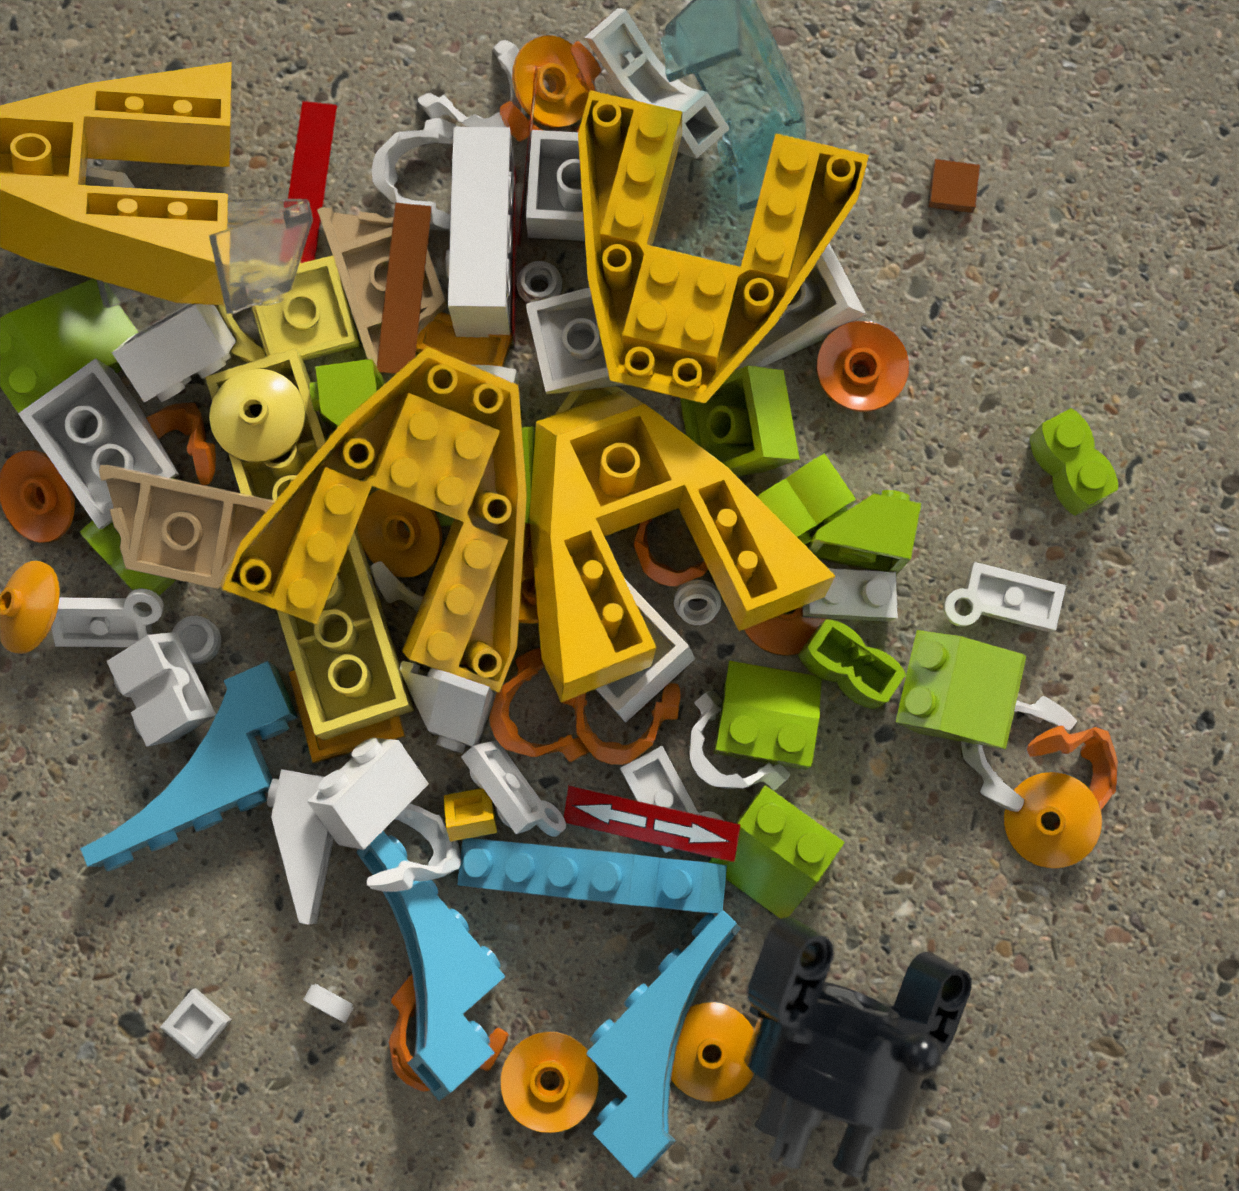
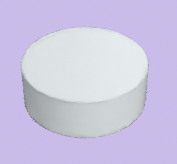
(199, 638)
(329, 1002)

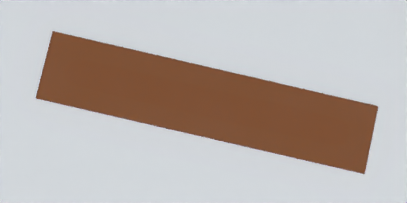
(404, 287)

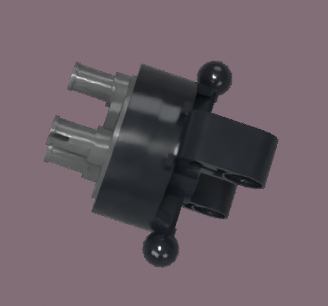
(840, 1050)

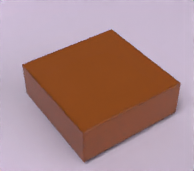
(954, 186)

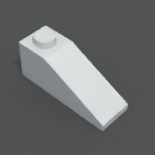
(301, 840)

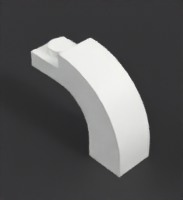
(640, 76)

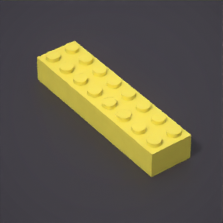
(348, 658)

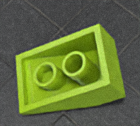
(56, 339)

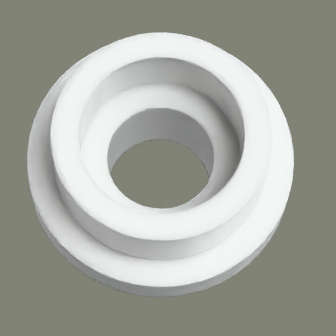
(536, 271)
(697, 612)

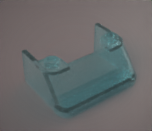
(745, 77)

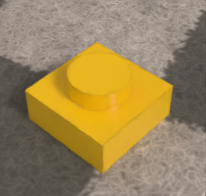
(469, 814)

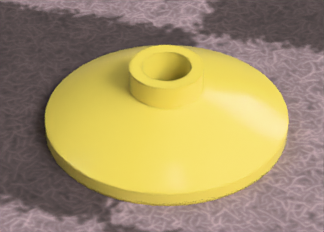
(272, 431)

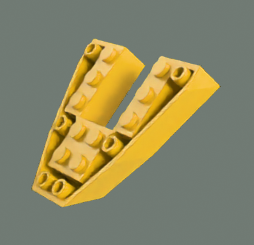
(119, 234)
(683, 318)
(439, 440)
(616, 468)

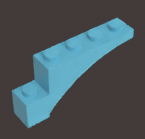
(218, 777)
(592, 875)
(447, 975)
(642, 1046)

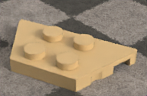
(362, 259)
(178, 525)

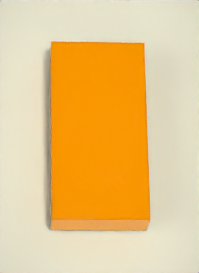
(471, 350)

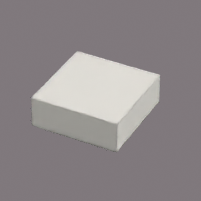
(195, 1023)

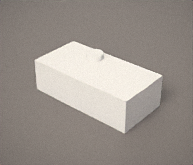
(481, 232)

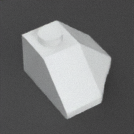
(449, 705)

